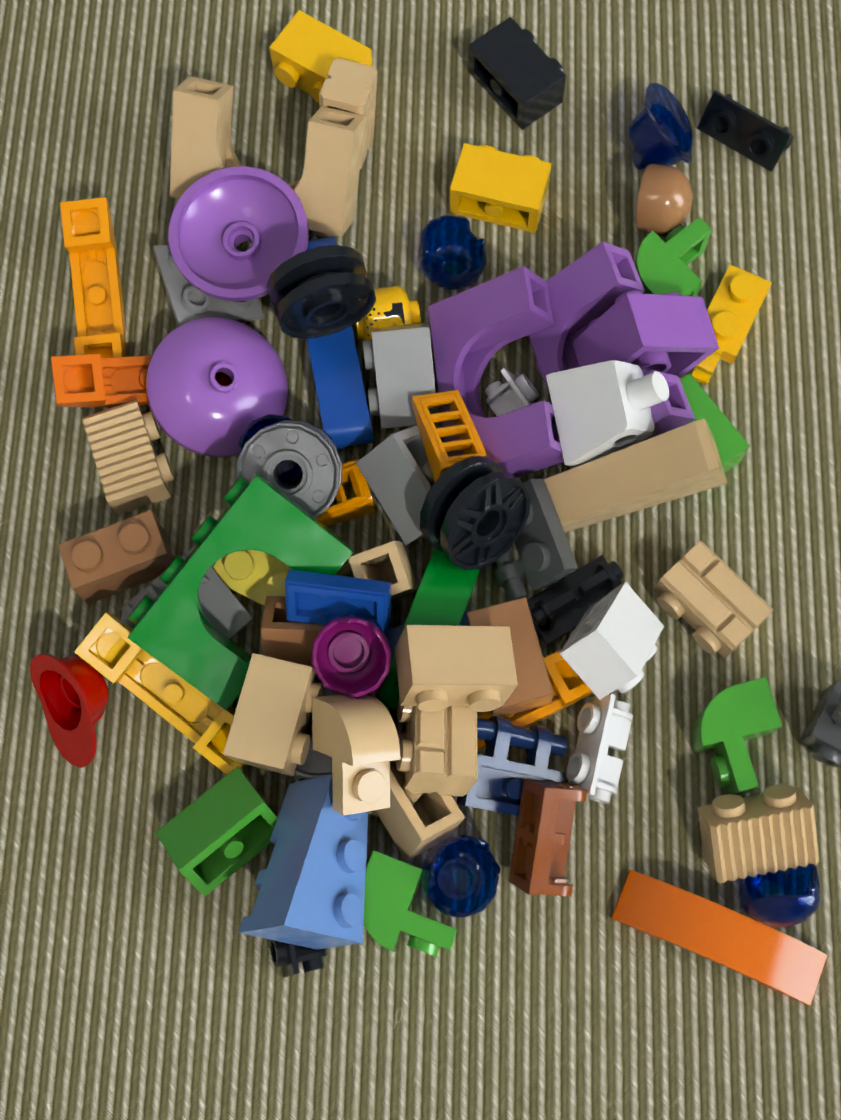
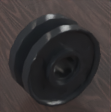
(321, 291)
(474, 512)

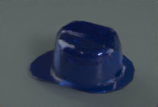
(660, 130)

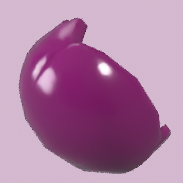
(351, 656)

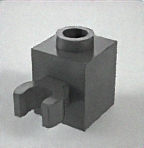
(824, 728)

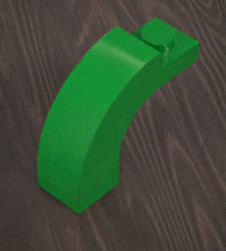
(438, 601)

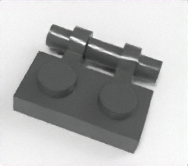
(541, 548)

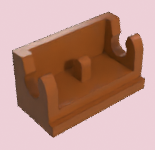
(544, 837)

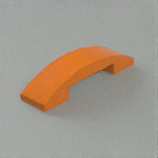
(104, 382)
(720, 936)

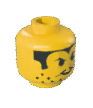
(390, 309)

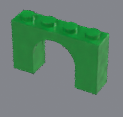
(173, 622)

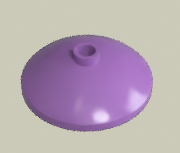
(232, 209)
(191, 402)

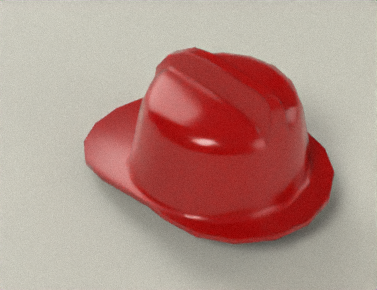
(72, 702)

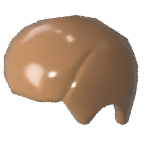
(663, 199)

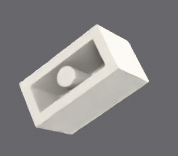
(613, 642)

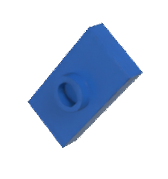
(326, 597)

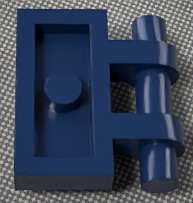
(502, 780)

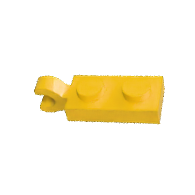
(732, 316)

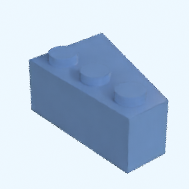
(315, 874)

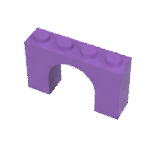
(585, 293)
(466, 336)

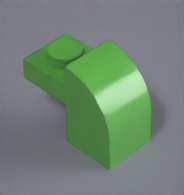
(664, 262)
(726, 723)
(387, 905)

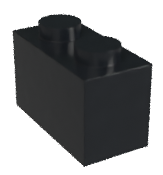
(517, 72)

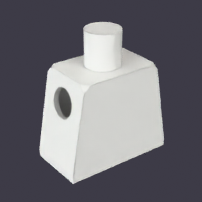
(603, 408)

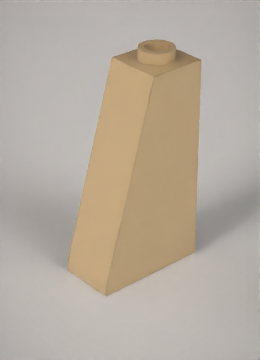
(638, 476)

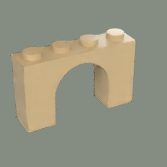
(331, 163)

